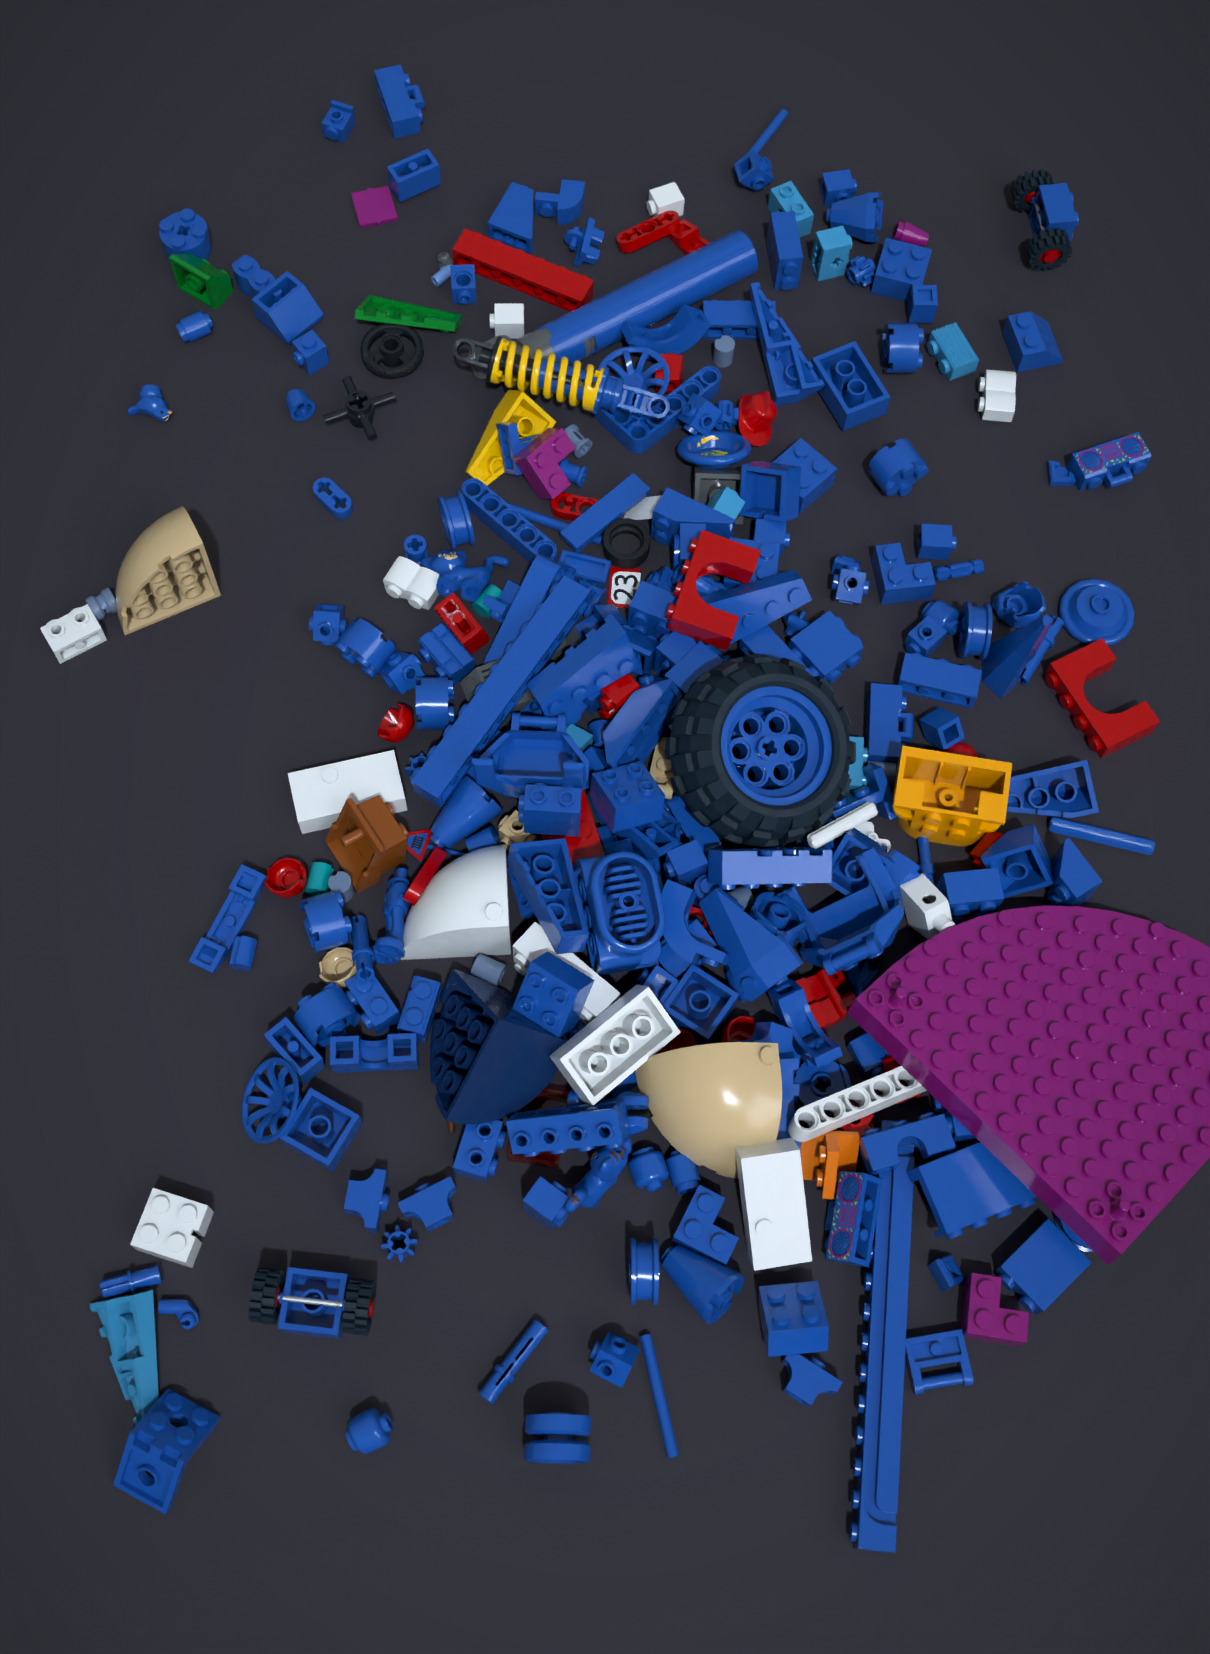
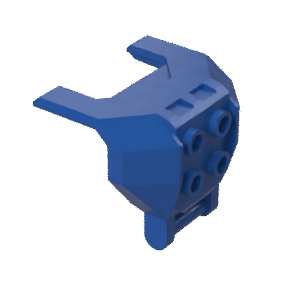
(532, 758)
(855, 925)

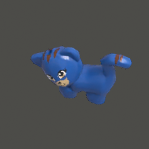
(456, 576)
(603, 1174)

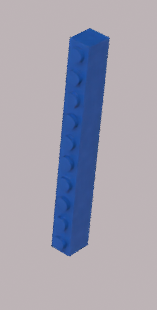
(501, 691)

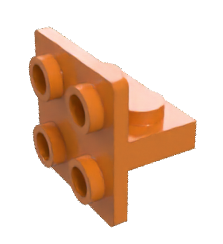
(828, 1155)

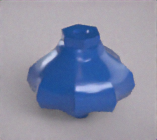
(795, 623)

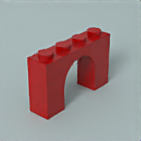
(691, 614)
(1103, 730)

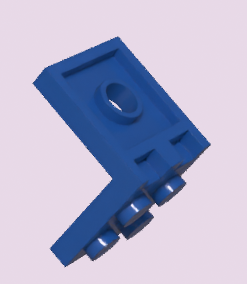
(163, 1449)

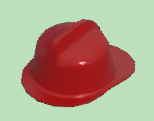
(756, 417)

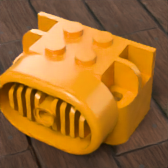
(950, 795)

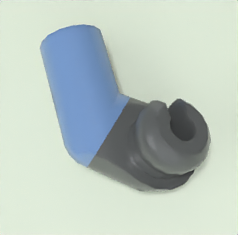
(444, 269)

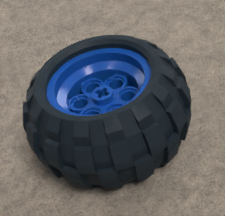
(810, 768)

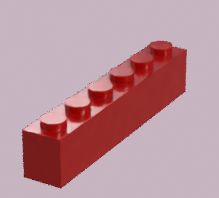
(523, 271)

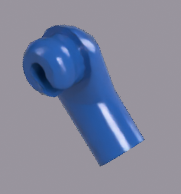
(182, 1309)

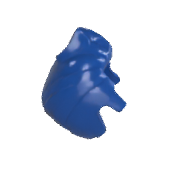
(1019, 605)

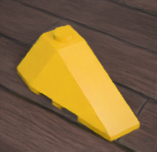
(513, 408)

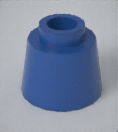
(299, 405)

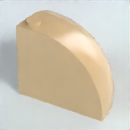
(163, 573)
(715, 1099)

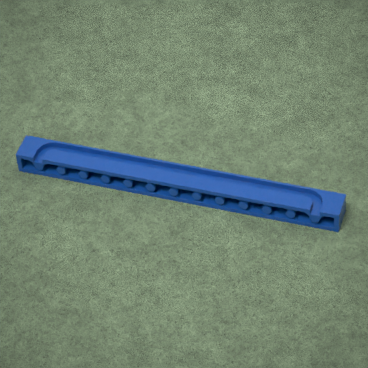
(883, 1362)

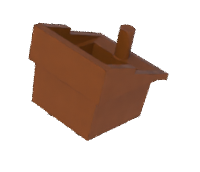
(367, 841)

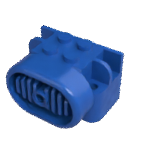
(621, 911)

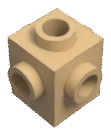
(509, 834)

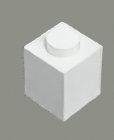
(665, 199)
(508, 320)

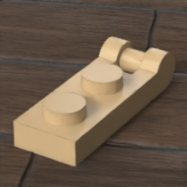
(661, 769)

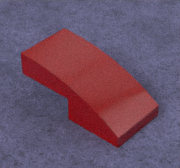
(687, 238)

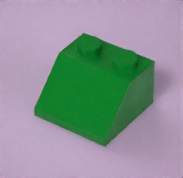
(201, 279)

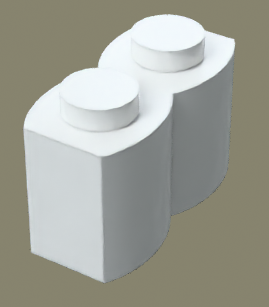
(997, 395)
(412, 583)

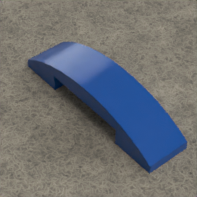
(230, 920)

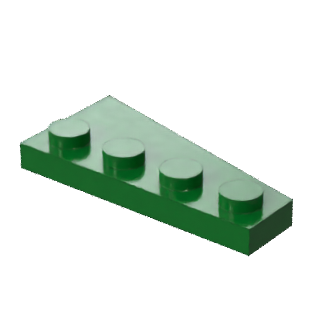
(402, 313)

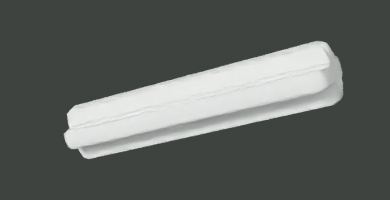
(842, 825)

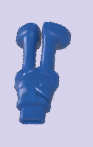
(391, 947)

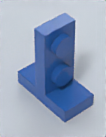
(511, 445)
(876, 792)

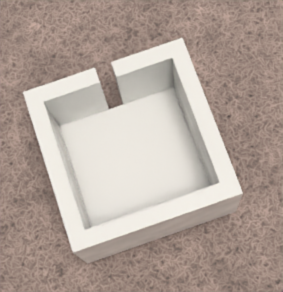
(168, 1227)

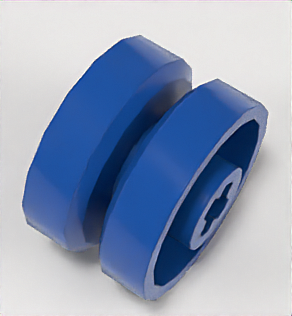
(558, 1431)

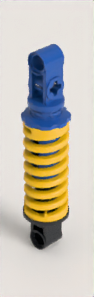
(558, 378)

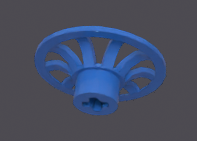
(637, 377)
(280, 1102)

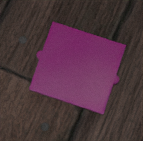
(374, 206)

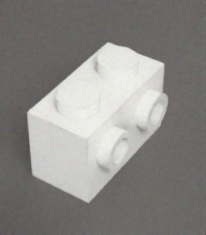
(73, 633)

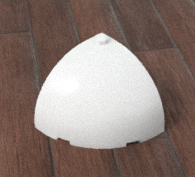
(462, 909)

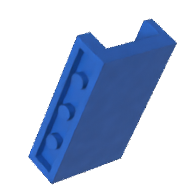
(969, 1188)

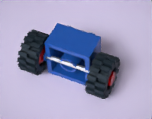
(1049, 216)
(312, 1302)

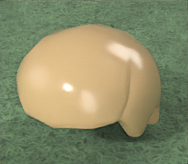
(337, 966)

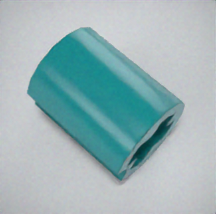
(477, 605)
(318, 878)

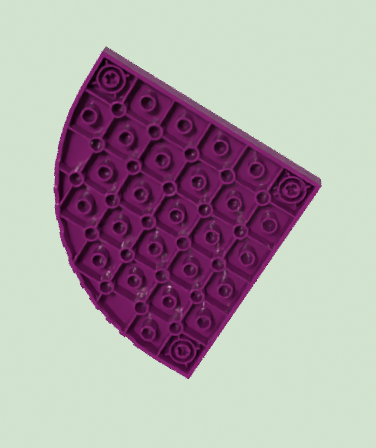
(1065, 1052)

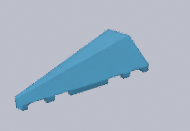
(130, 1330)

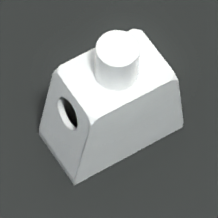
(927, 915)

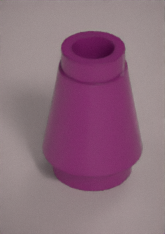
(910, 234)

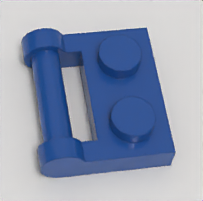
(935, 1351)

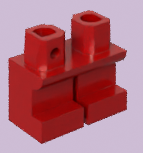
(824, 999)

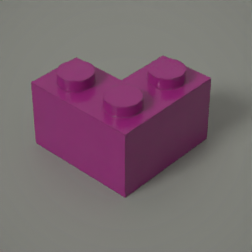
(540, 462)
(983, 1317)

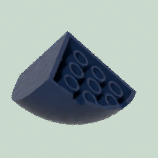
(486, 1053)

